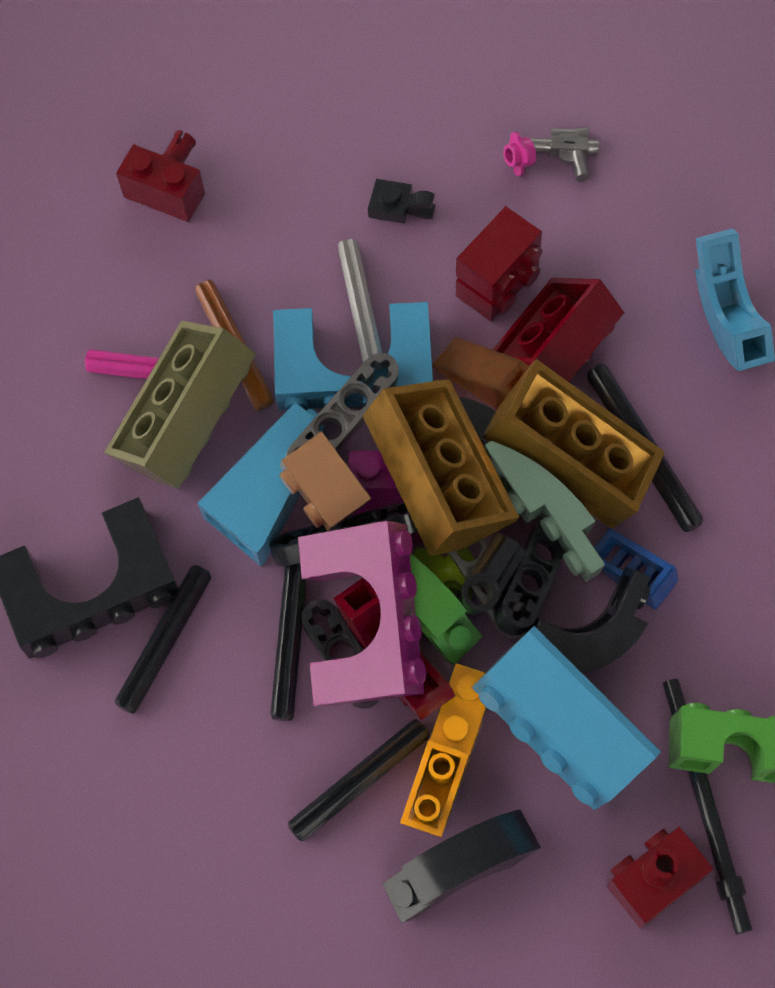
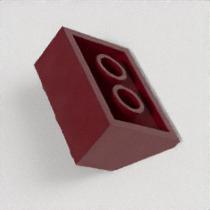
(563, 325)

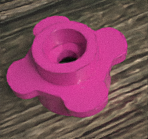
(519, 153)

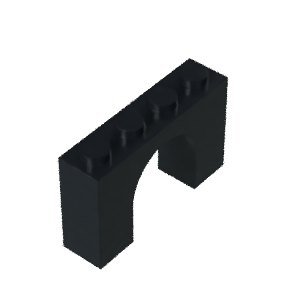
(140, 582)

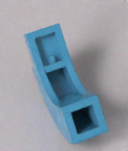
(733, 320)

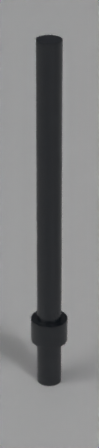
(730, 885)

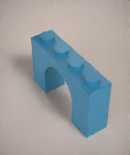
(311, 385)

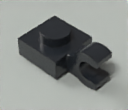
(395, 200)

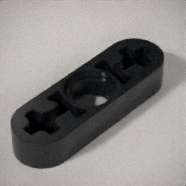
(335, 624)

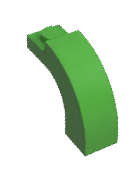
(442, 615)

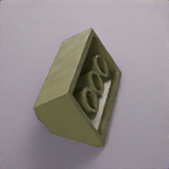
(181, 403)

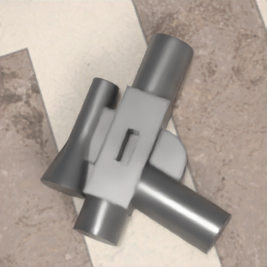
(571, 147)

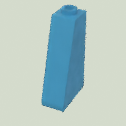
(251, 499)

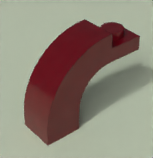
(363, 614)

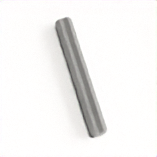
(359, 298)

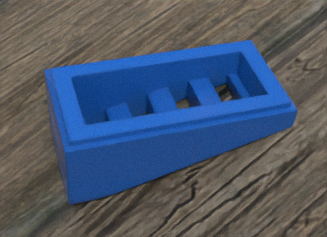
(655, 565)

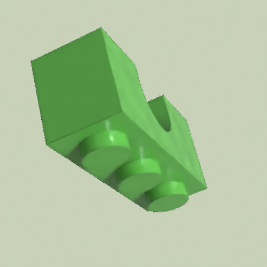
(700, 735)

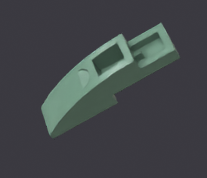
(538, 493)

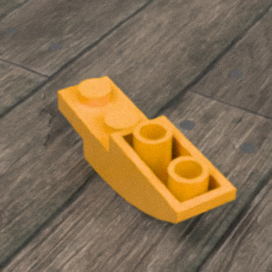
(446, 756)

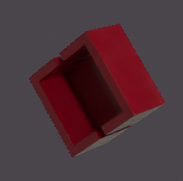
(498, 264)

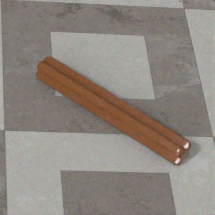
(220, 317)

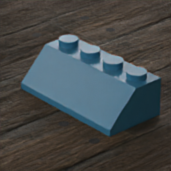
(565, 720)

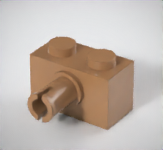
(323, 482)

